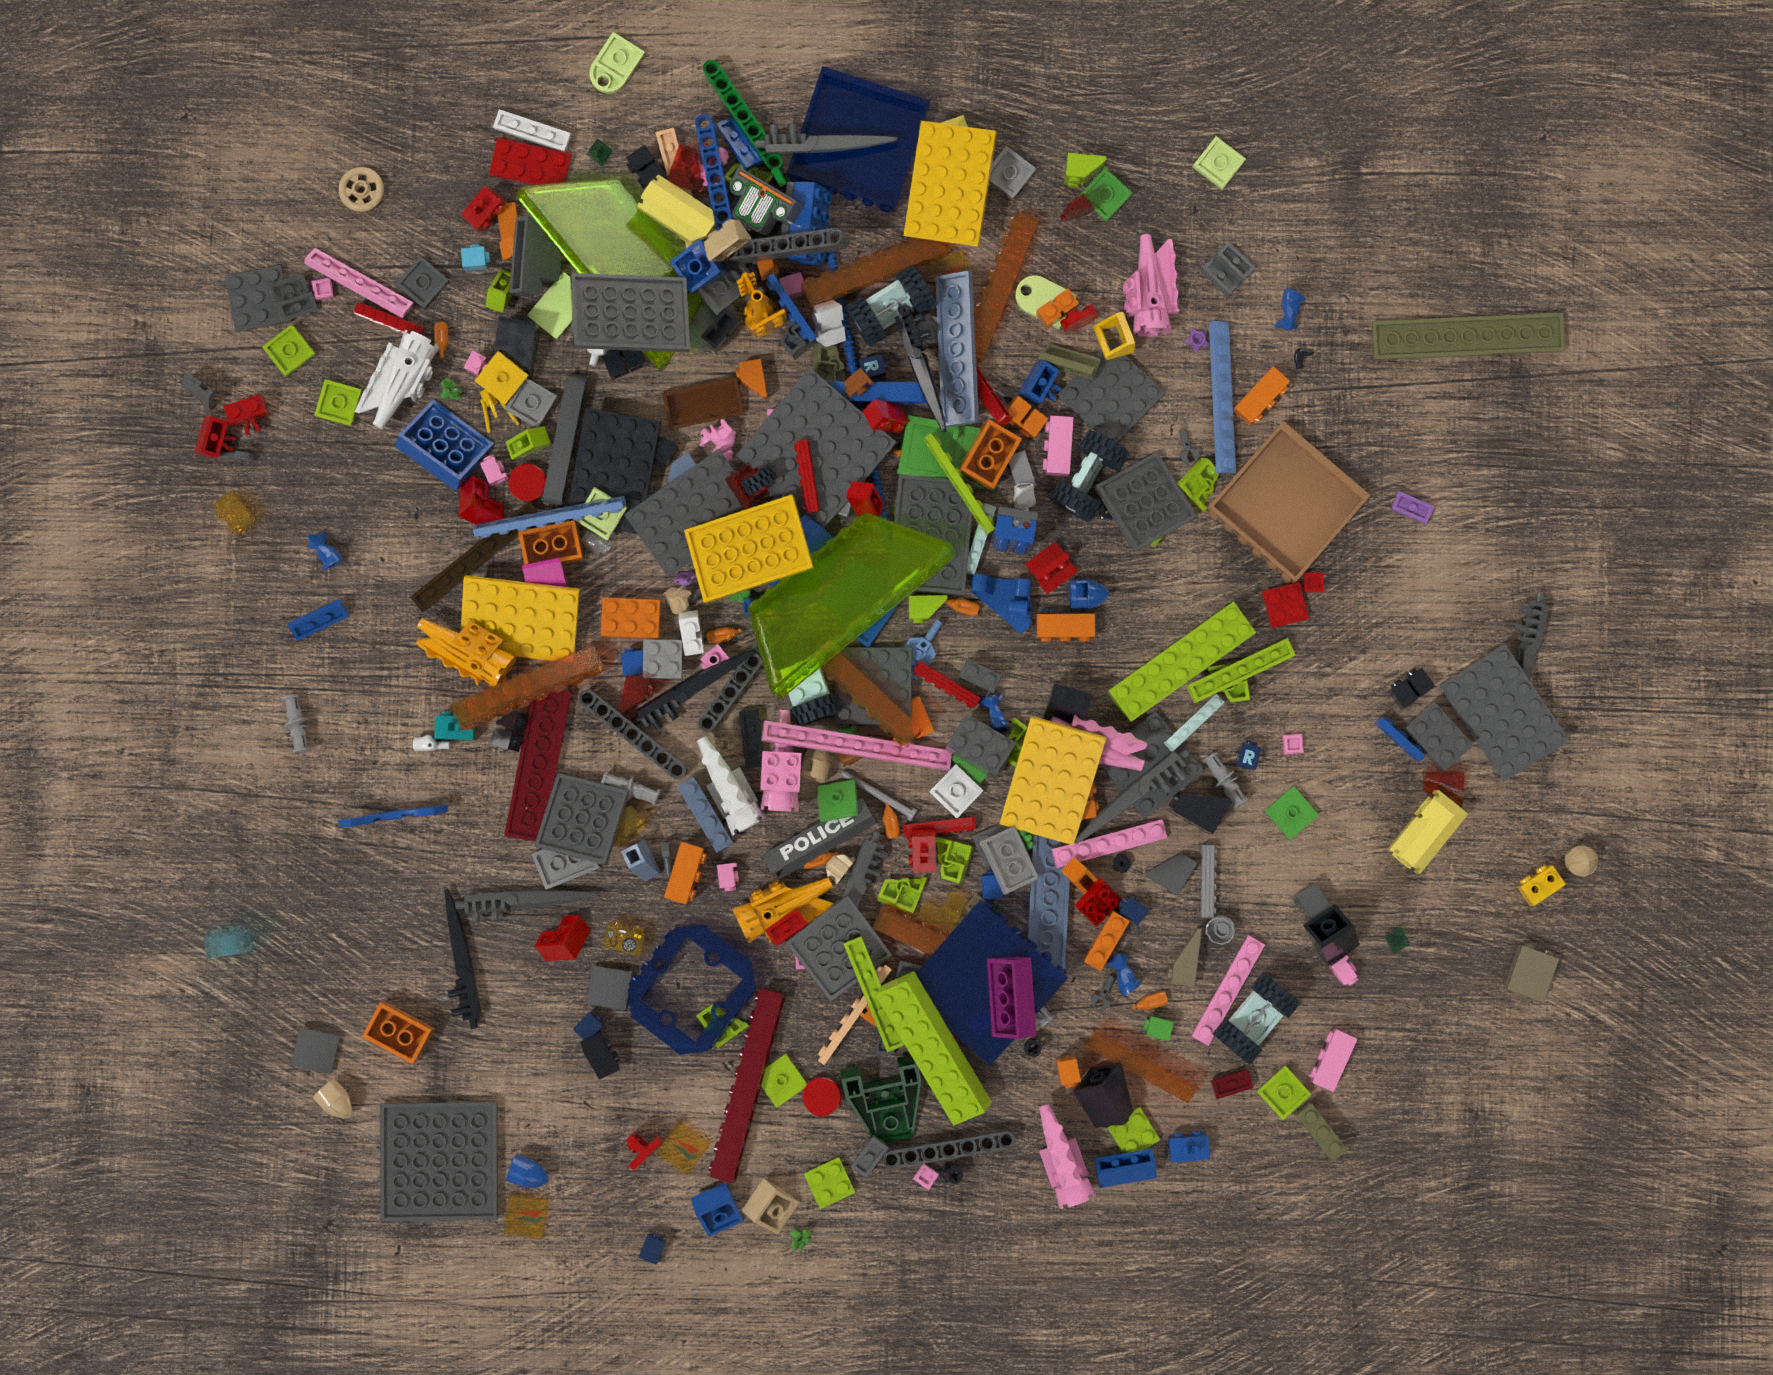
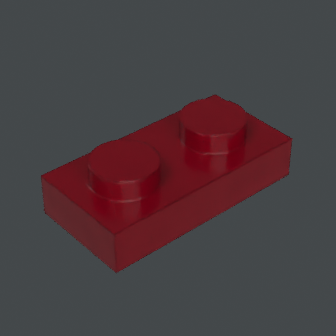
(1231, 1084)

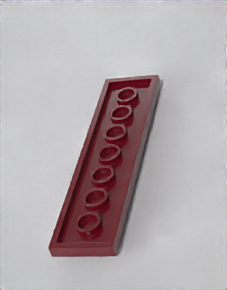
(537, 765)

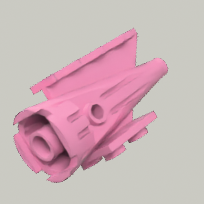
(1152, 289)
(1117, 746)
(781, 774)
(1063, 1162)

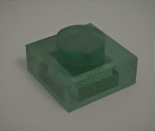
(599, 152)
(1396, 940)

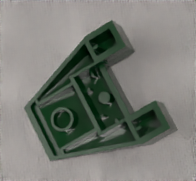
(888, 1104)

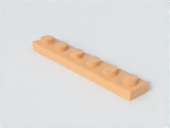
(848, 1020)

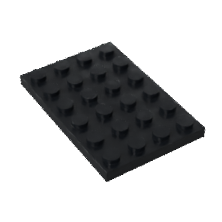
(615, 457)

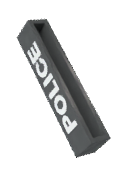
(816, 841)

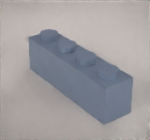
(705, 814)

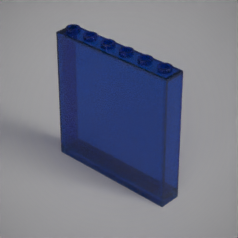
(863, 108)
(958, 976)

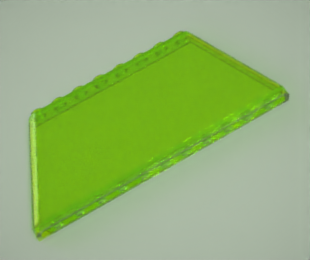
(604, 234)
(851, 587)

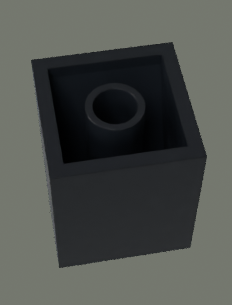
(518, 342)
(1065, 703)
(1200, 811)
(1332, 934)
(1105, 1095)

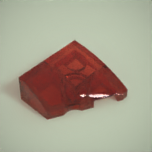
(685, 169)
(1078, 208)
(1448, 783)

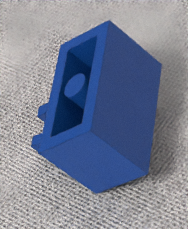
(1039, 382)
(1189, 1147)

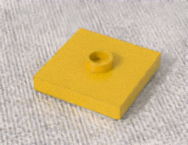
(501, 377)

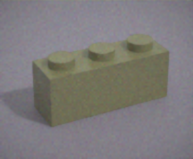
(1320, 1131)

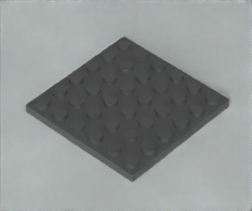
(839, 442)
(438, 1161)

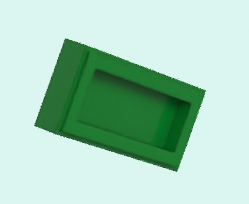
(781, 178)

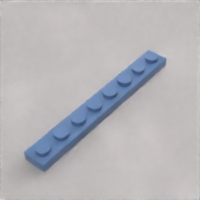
(1222, 397)
(541, 519)

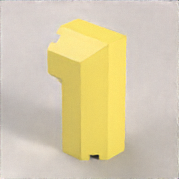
(677, 210)
(1427, 832)

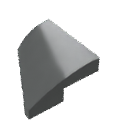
(793, 341)
(1173, 873)

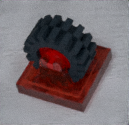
(750, 484)

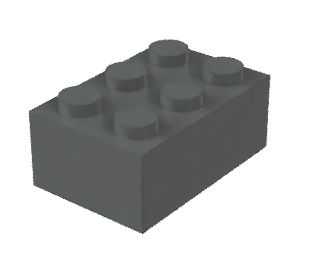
(1437, 736)
(981, 746)

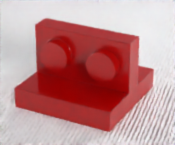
(1051, 568)
(638, 1145)

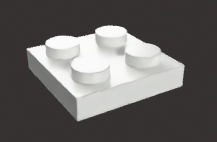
(956, 791)

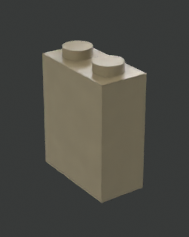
(1531, 972)

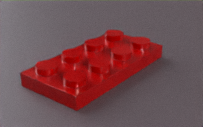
(529, 163)

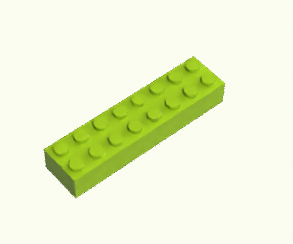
(1181, 662)
(933, 1048)

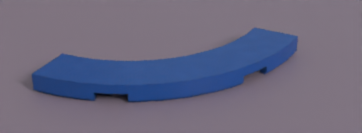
(394, 814)

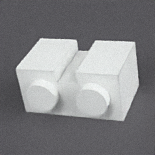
(828, 323)
(689, 628)

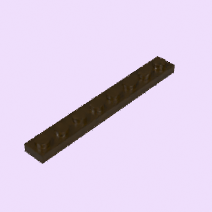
(466, 564)

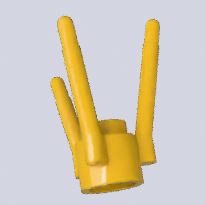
(489, 400)

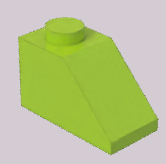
(498, 292)
(528, 442)
(924, 607)

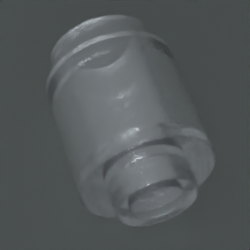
(595, 543)

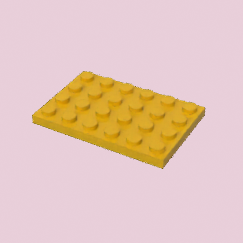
(950, 183)
(749, 549)
(529, 617)
(1052, 780)

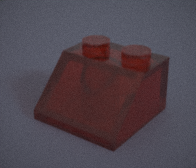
(635, 693)

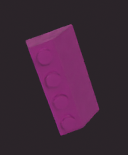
(1011, 997)

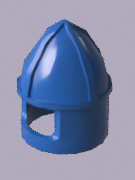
(1086, 594)
(526, 1172)

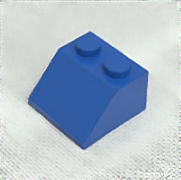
(696, 267)
(717, 1209)

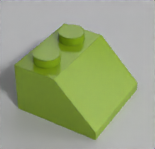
(1082, 168)

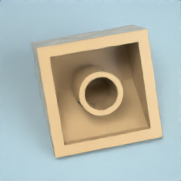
(726, 240)
(770, 1206)

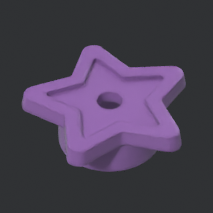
(1192, 339)
(685, 578)

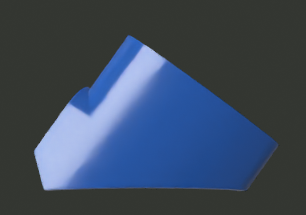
(1006, 598)

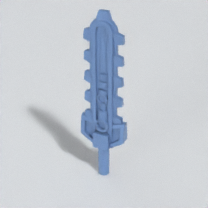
(923, 648)

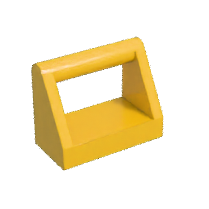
(1128, 344)

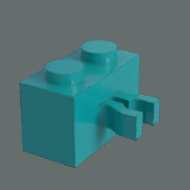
(448, 729)

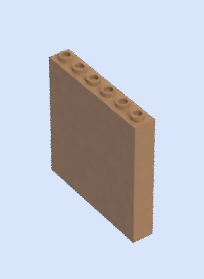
(1287, 503)

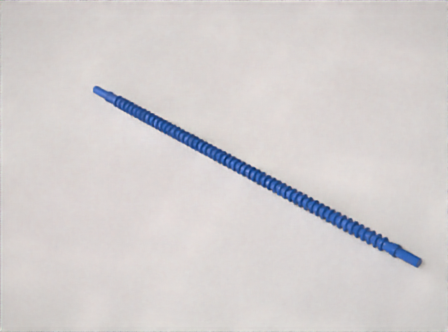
(853, 368)

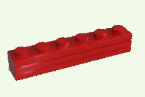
(386, 319)
(991, 400)
(807, 476)
(946, 684)
(943, 826)

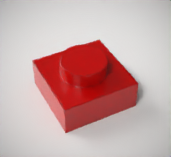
(1313, 582)

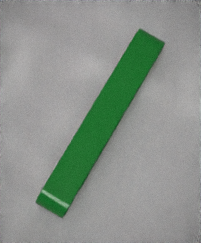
(737, 109)

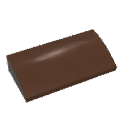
(703, 403)

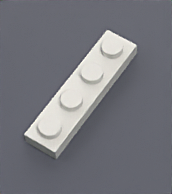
(532, 131)

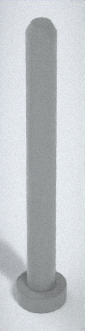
(880, 795)

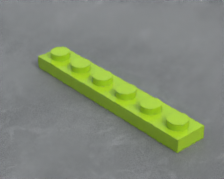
(964, 490)
(1240, 670)
(870, 985)

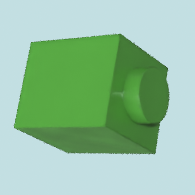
(1158, 1027)

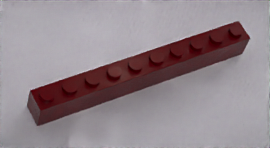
(747, 1085)

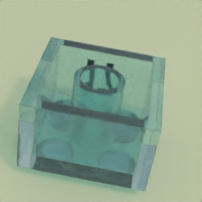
(225, 943)

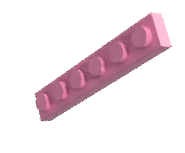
(358, 282)
(1110, 843)
(1228, 989)

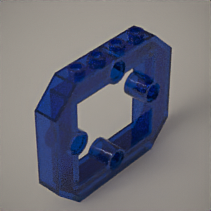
(670, 1033)

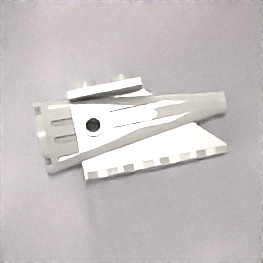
(396, 379)
(730, 790)

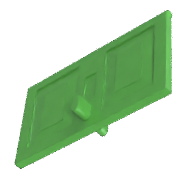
(917, 458)

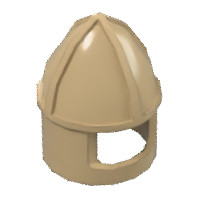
(815, 765)
(1581, 861)
(334, 1100)

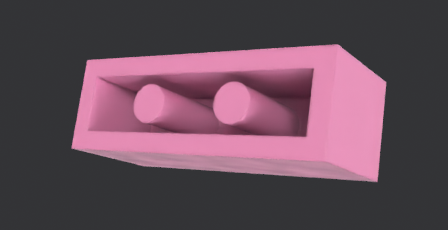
(1058, 446)
(1332, 1059)

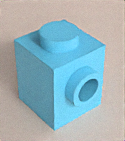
(475, 258)

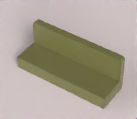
(1071, 361)

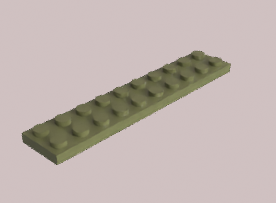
(1468, 336)

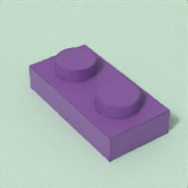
(1412, 507)

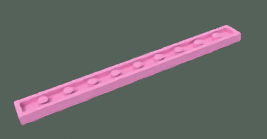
(855, 745)

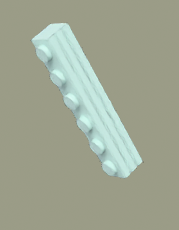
(978, 542)
(1194, 722)

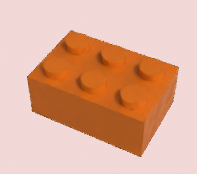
(989, 454)
(551, 543)
(631, 618)
(685, 873)
(398, 1032)

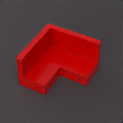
(476, 505)
(564, 942)

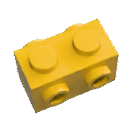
(1541, 886)

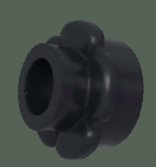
(1116, 863)

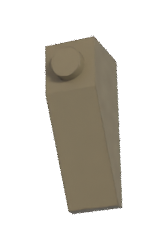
(1185, 964)

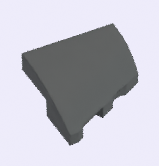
(199, 390)

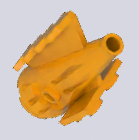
(761, 313)
(470, 651)
(780, 902)

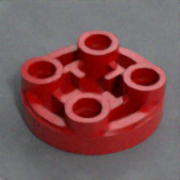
(1079, 319)
(527, 482)
(821, 1096)

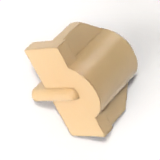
(677, 599)
(838, 866)

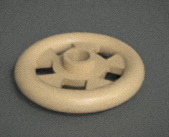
(353, 175)

